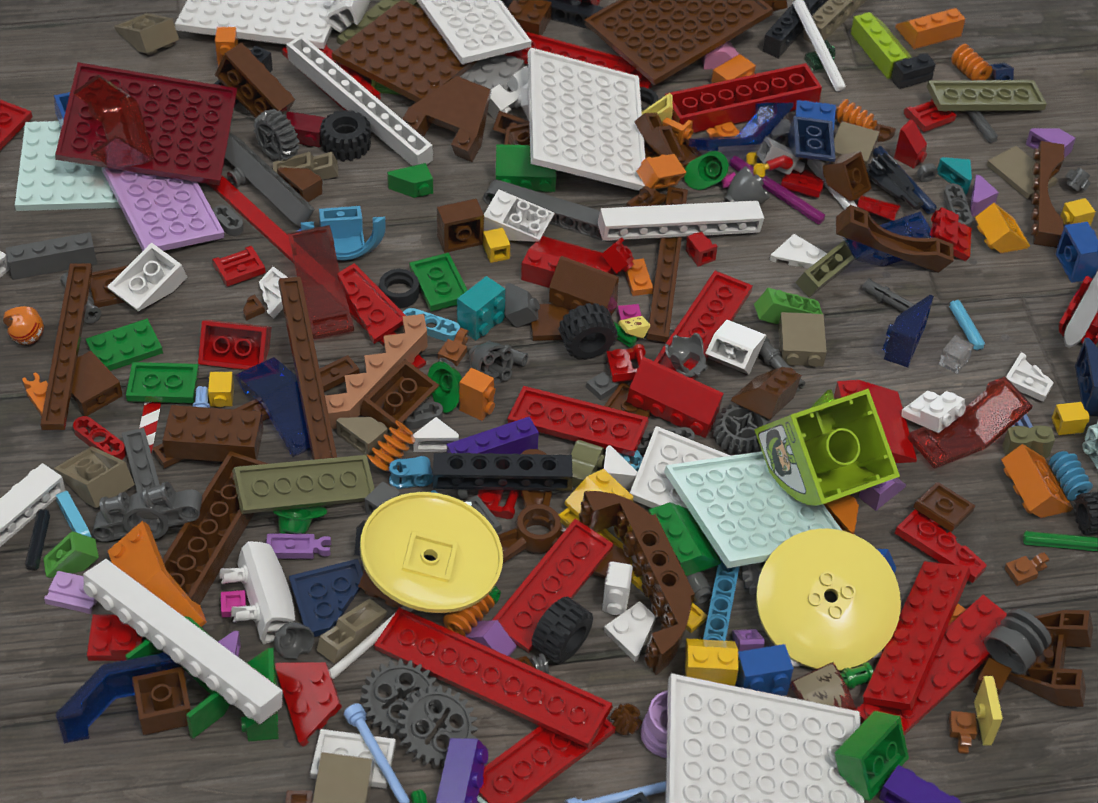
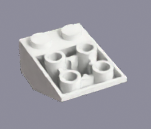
(517, 217)

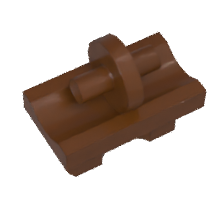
(647, 197)

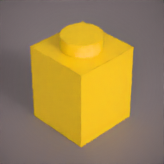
(1077, 212)
(496, 245)
(221, 389)
(1070, 418)

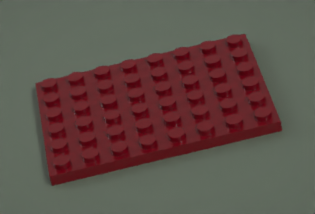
(183, 119)

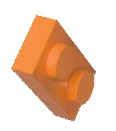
(639, 278)

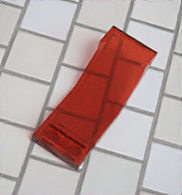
(318, 267)
(977, 428)

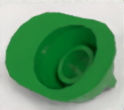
(706, 170)
(449, 385)
(298, 519)

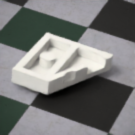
(798, 252)
(271, 291)
(1029, 379)
(631, 629)

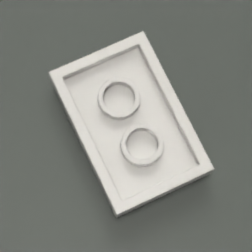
(353, 745)

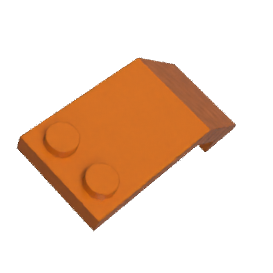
(141, 560)

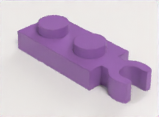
(298, 545)

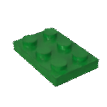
(438, 281)
(125, 345)
(162, 382)

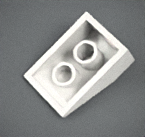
(148, 278)

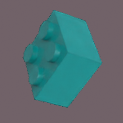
(481, 307)

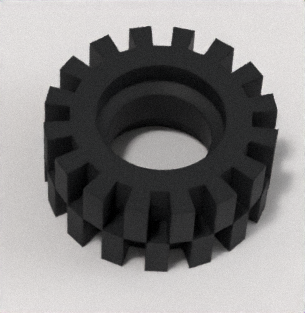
(1087, 512)

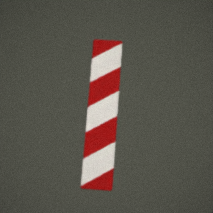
(149, 420)

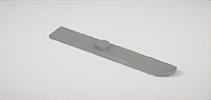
(1083, 315)

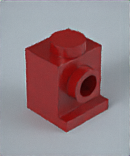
(701, 249)
(618, 256)

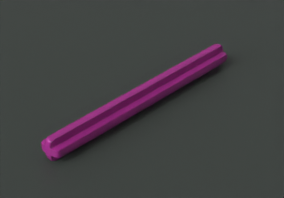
(782, 193)

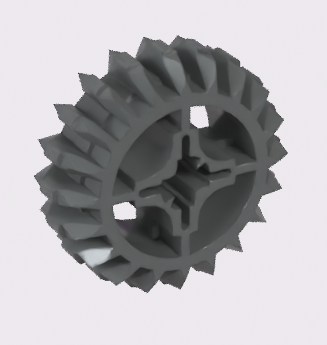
(276, 135)
(736, 431)

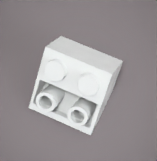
(735, 346)

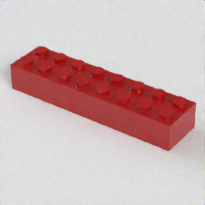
(737, 98)

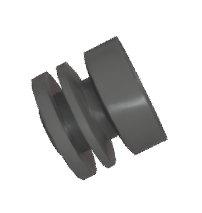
(1018, 641)

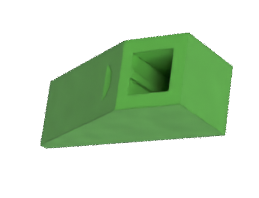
(774, 302)

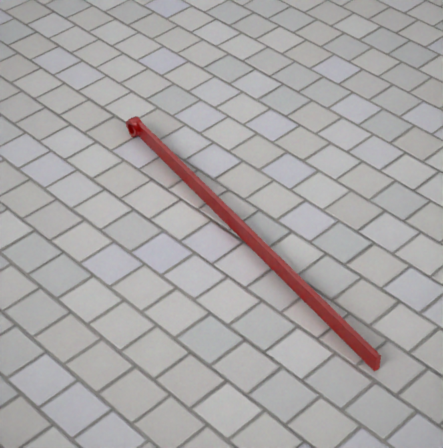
(274, 235)

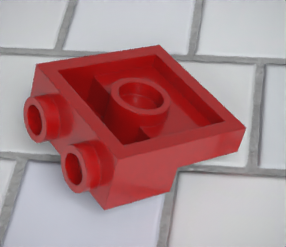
(948, 228)
(111, 638)

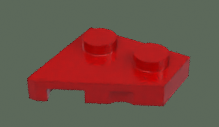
(804, 183)
(879, 207)

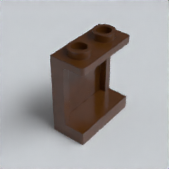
(94, 384)

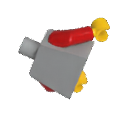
(774, 157)

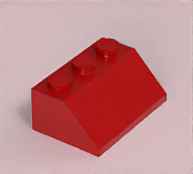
(233, 344)

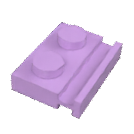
(68, 593)

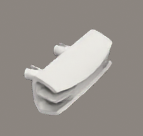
(345, 12)
(265, 588)

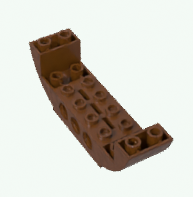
(652, 562)

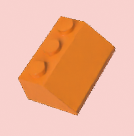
(932, 28)
(1035, 483)

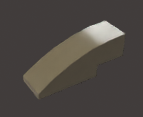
(323, 165)
(350, 630)

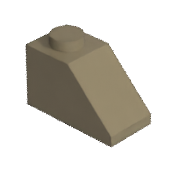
(361, 433)

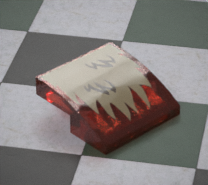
(824, 687)

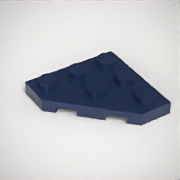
(325, 594)

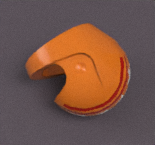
(26, 325)

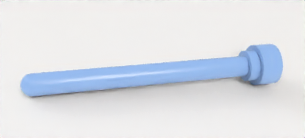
(356, 715)
(620, 796)

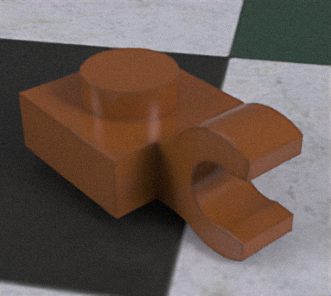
(455, 349)
(1023, 570)
(964, 728)

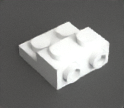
(934, 410)

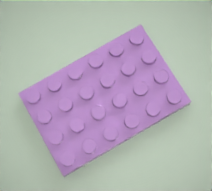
(164, 209)

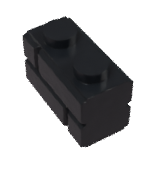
(912, 71)

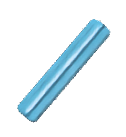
(967, 325)

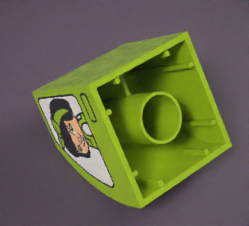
(828, 450)

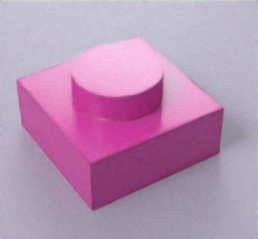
(628, 311)
(231, 599)

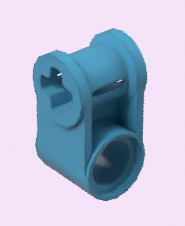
(412, 471)

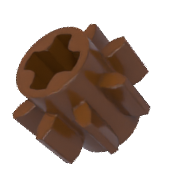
(626, 719)

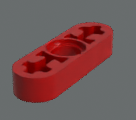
(97, 430)

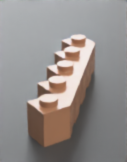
(378, 367)

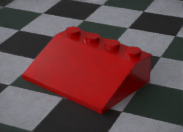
(544, 255)
(890, 414)

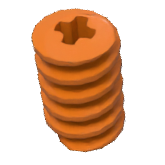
(970, 63)
(854, 116)
(392, 447)
(465, 619)

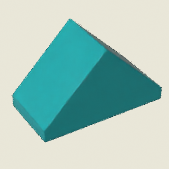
(956, 171)

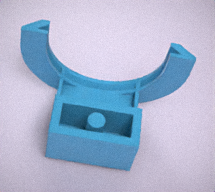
(348, 231)

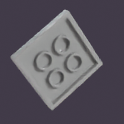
(494, 71)

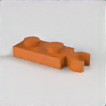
(36, 391)

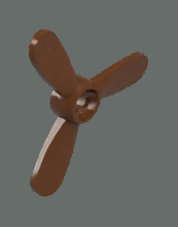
(539, 513)

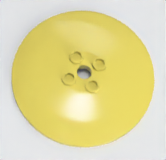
(435, 525)
(812, 628)

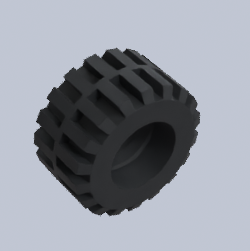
(346, 135)
(588, 331)
(562, 629)

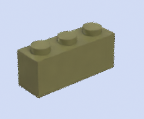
(825, 269)

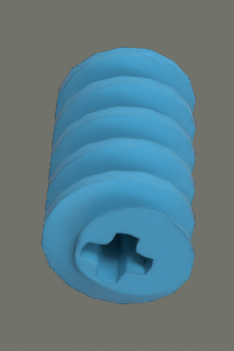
(1070, 474)

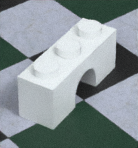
(503, 100)

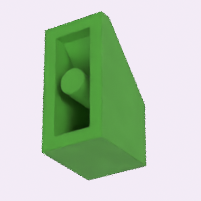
(71, 555)

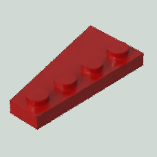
(373, 307)
(938, 544)

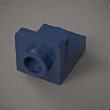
(1002, 71)

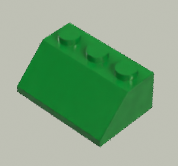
(515, 167)
(686, 538)
(268, 729)
(872, 753)

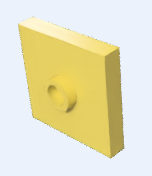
(988, 710)

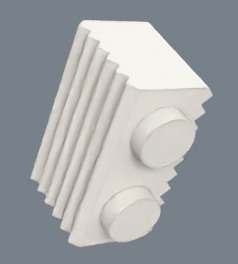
(617, 588)

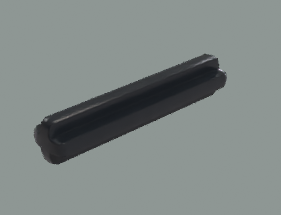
(37, 539)

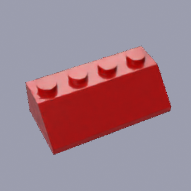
(674, 397)

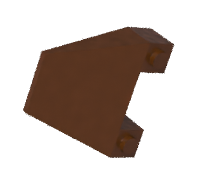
(456, 107)
(1047, 674)

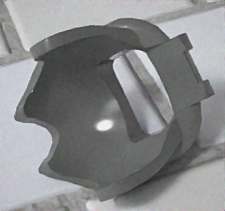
(683, 349)

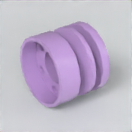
(654, 725)

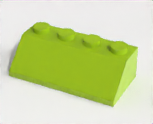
(878, 42)

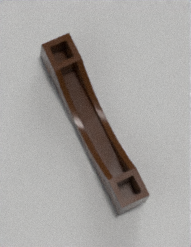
(1047, 222)
(926, 252)

